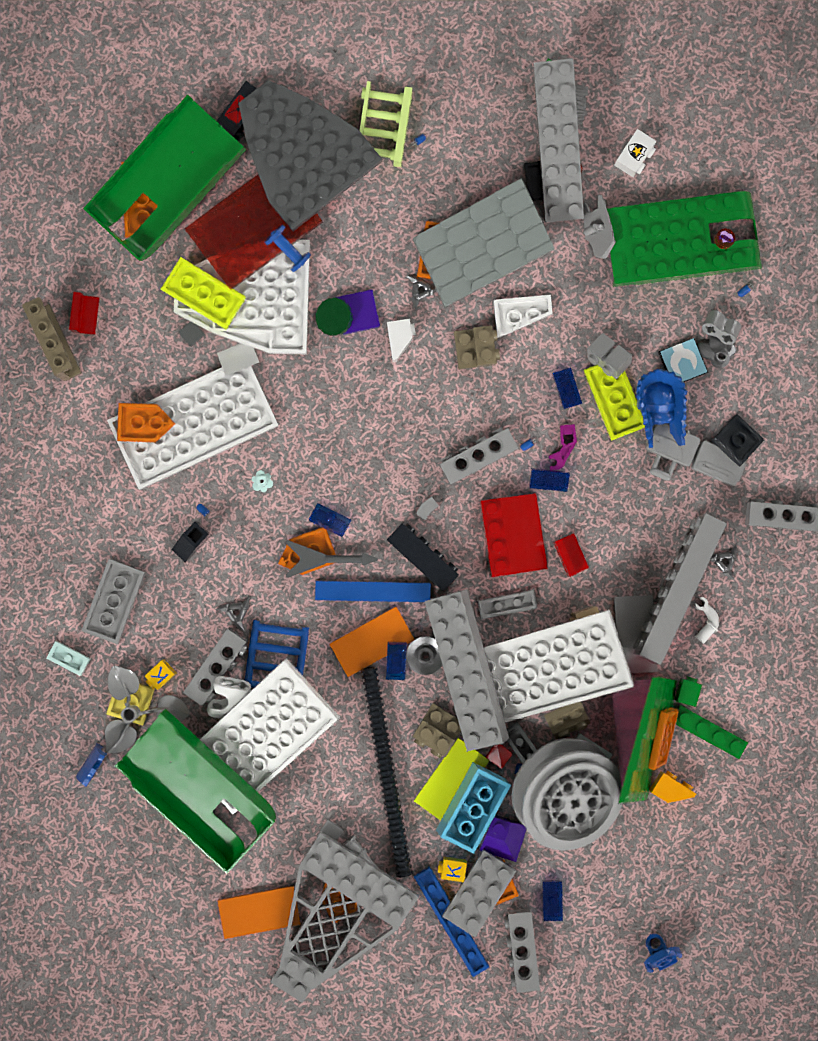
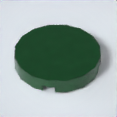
(334, 316)

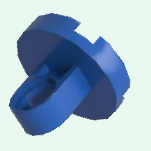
(662, 956)

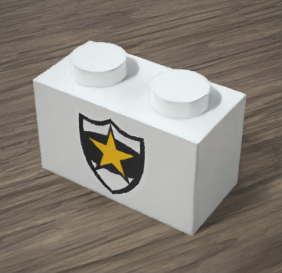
(635, 153)

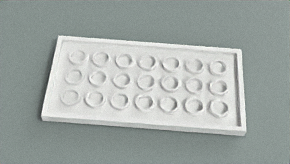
(208, 419)
(558, 666)
(270, 727)

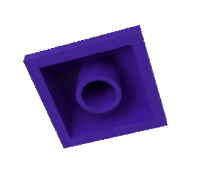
(504, 838)

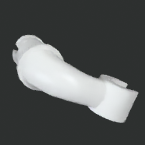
(711, 624)

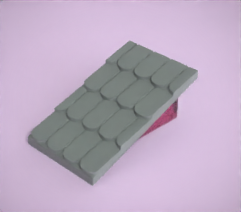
(483, 243)

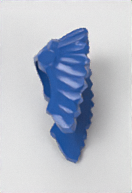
(662, 401)

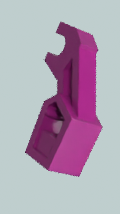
(565, 451)

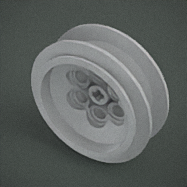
(567, 794)

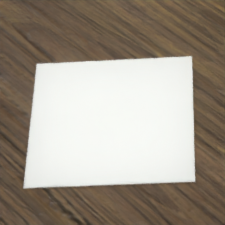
(237, 358)

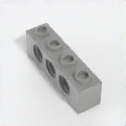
(507, 446)
(755, 515)
(195, 689)
(522, 981)

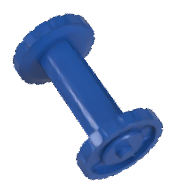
(290, 251)

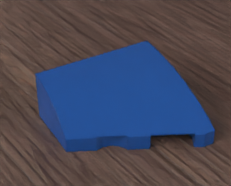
(91, 765)

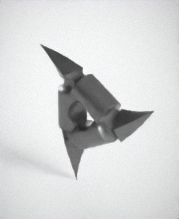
(419, 296)
(717, 558)
(229, 611)

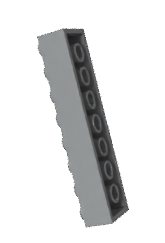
(558, 140)
(679, 588)
(467, 670)

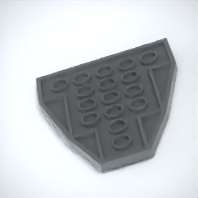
(302, 151)

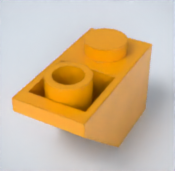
(669, 789)

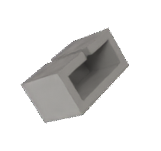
(611, 360)

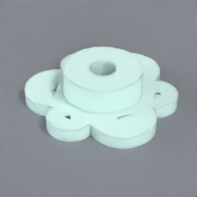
(260, 475)

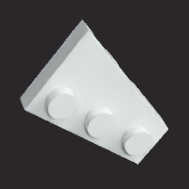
(520, 312)

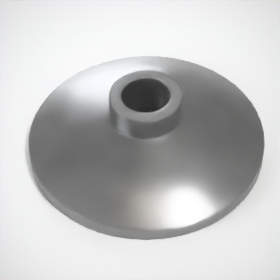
(414, 656)

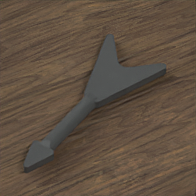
(311, 559)

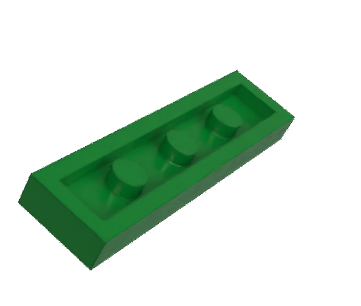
(710, 732)

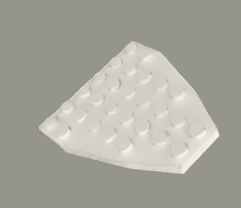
(274, 308)

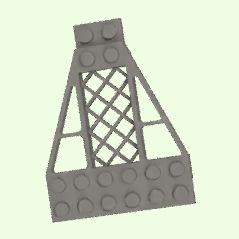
(359, 882)

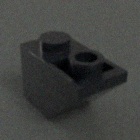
(191, 541)

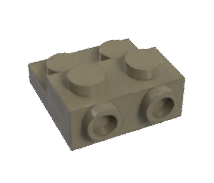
(476, 347)
(567, 720)
(437, 731)

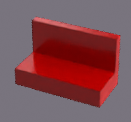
(84, 314)
(571, 555)

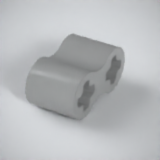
(721, 327)

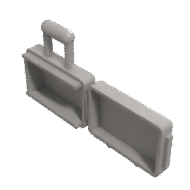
(704, 458)

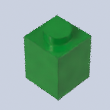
(688, 691)

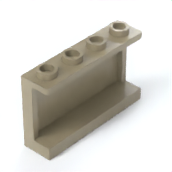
(52, 339)

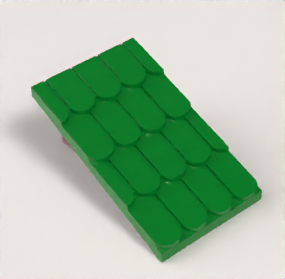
(636, 724)

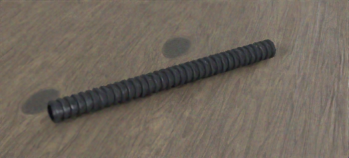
(386, 772)

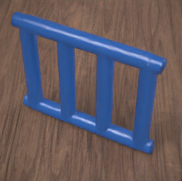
(254, 645)

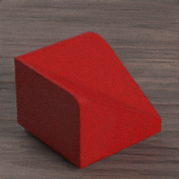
(499, 755)

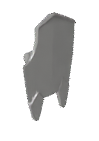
(598, 229)

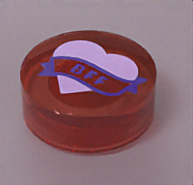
(725, 238)

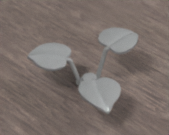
(121, 684)

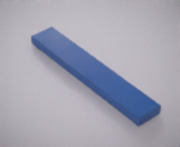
(372, 591)
(461, 939)

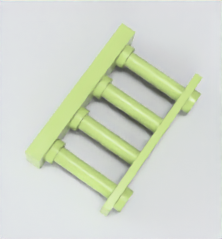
(400, 117)

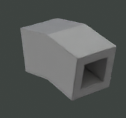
(426, 508)

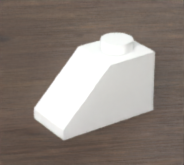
(400, 336)

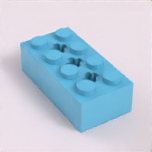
(477, 818)

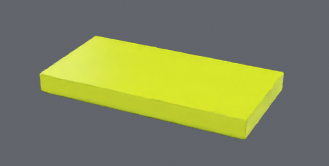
(203, 293)
(615, 402)
(447, 778)

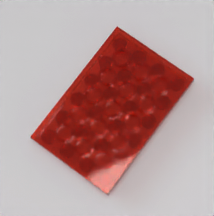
(235, 233)

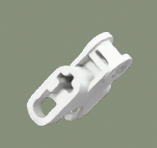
(233, 690)

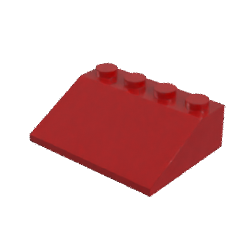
(513, 535)

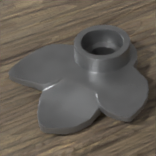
(717, 348)

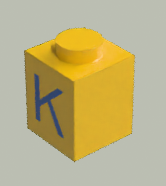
(160, 675)
(452, 869)

